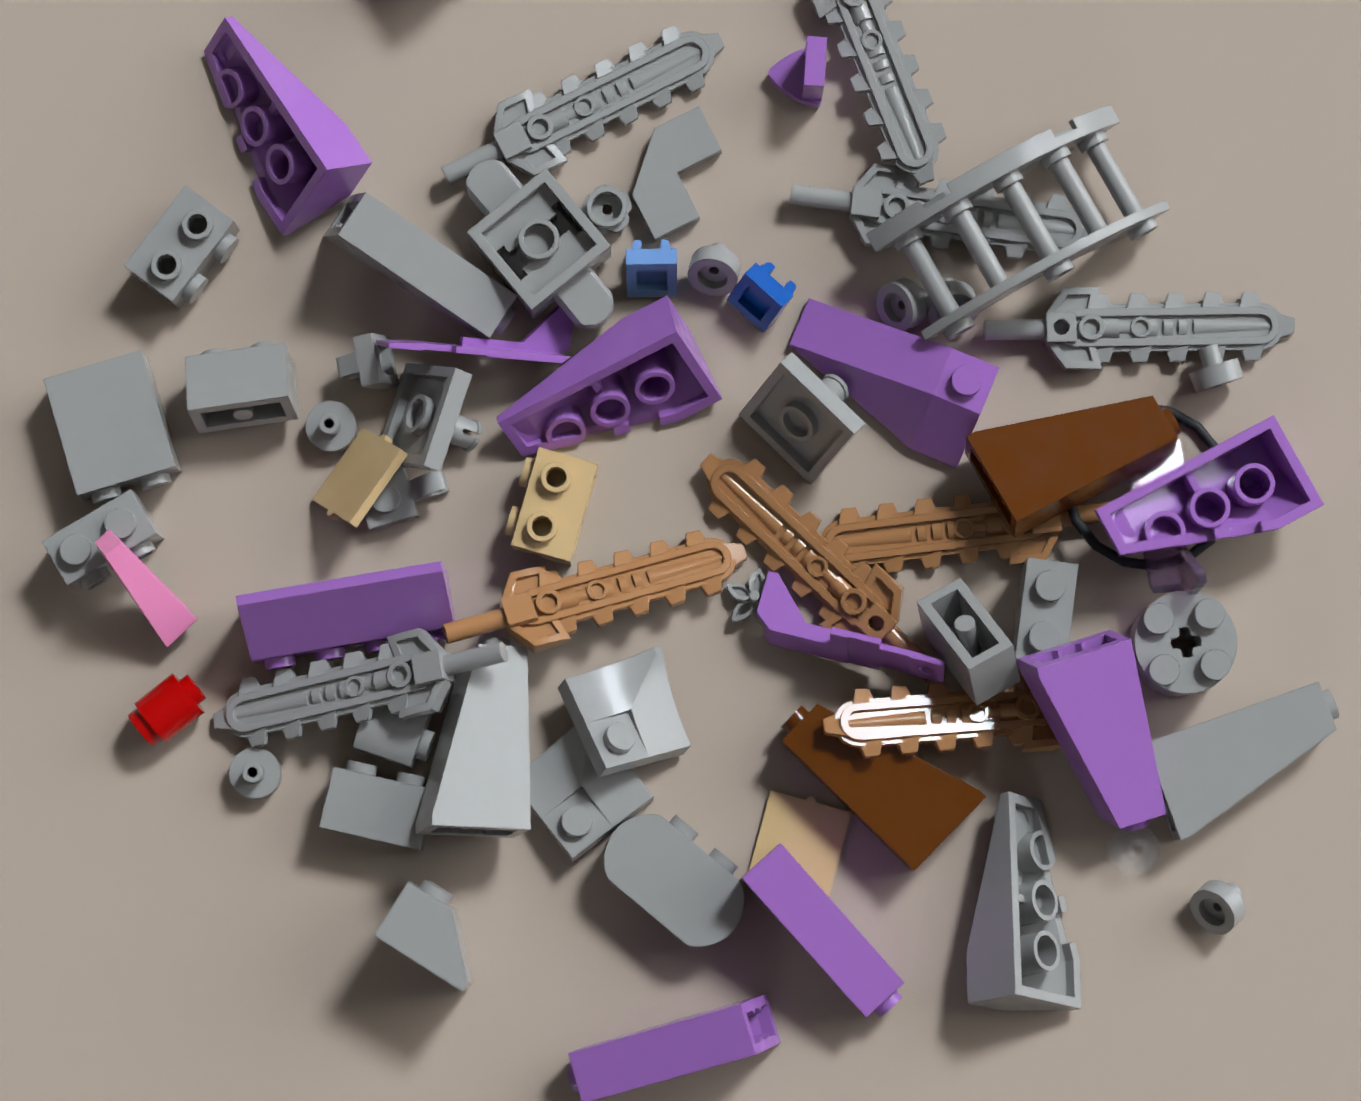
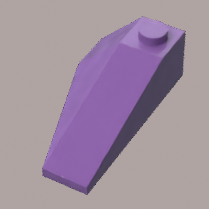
(295, 142)
(626, 377)
(1223, 493)

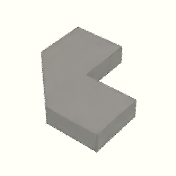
(672, 151)

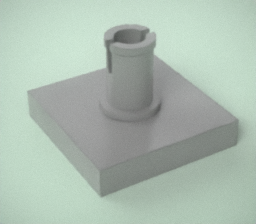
(427, 415)
(803, 416)

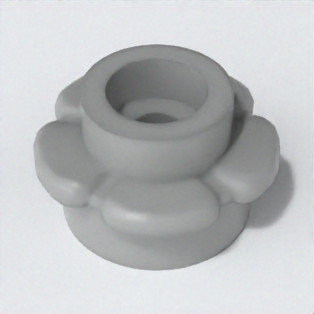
(607, 196)

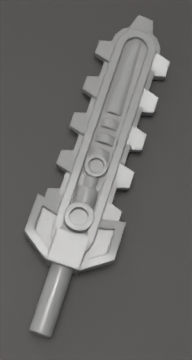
(888, 83)
(537, 131)
(889, 190)
(1086, 329)
(406, 676)

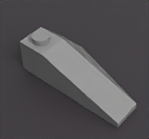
(1017, 933)

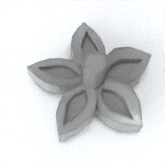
(748, 597)

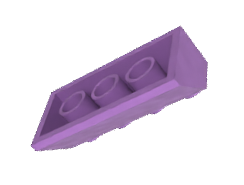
(344, 614)

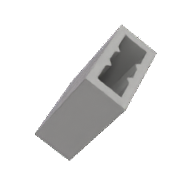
(113, 427)

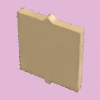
(359, 477)
(808, 832)

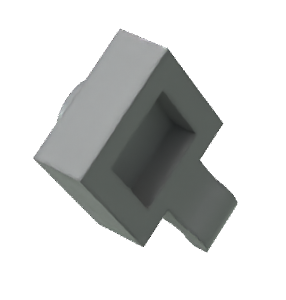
(400, 496)

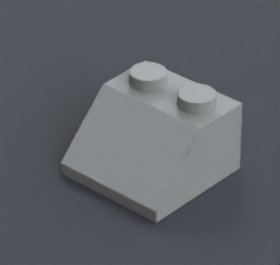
(429, 932)

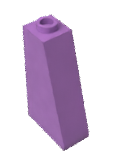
(1101, 722)
(824, 932)
(673, 1049)

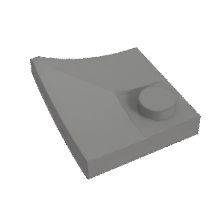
(626, 713)
(576, 802)

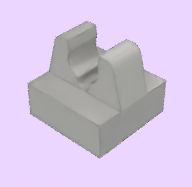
(369, 363)

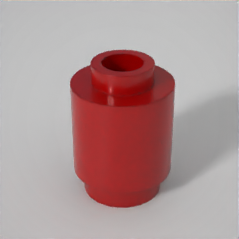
(167, 709)

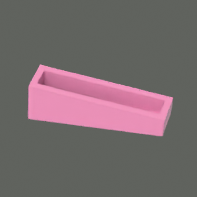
(157, 603)

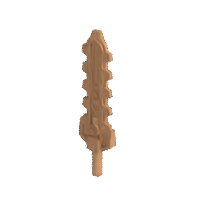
(944, 531)
(852, 597)
(544, 608)
(940, 719)

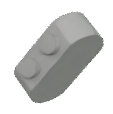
(675, 878)

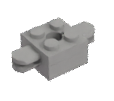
(540, 244)

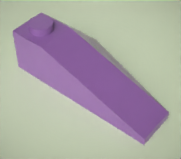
(907, 383)

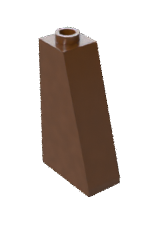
(1067, 458)
(895, 796)

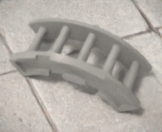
(1005, 175)

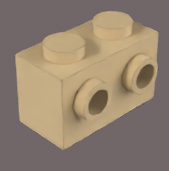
(552, 506)

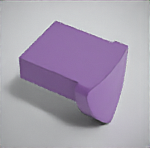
(802, 73)

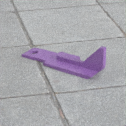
(542, 344)
(787, 629)

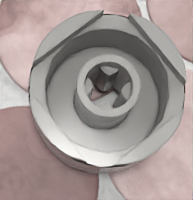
(1202, 622)

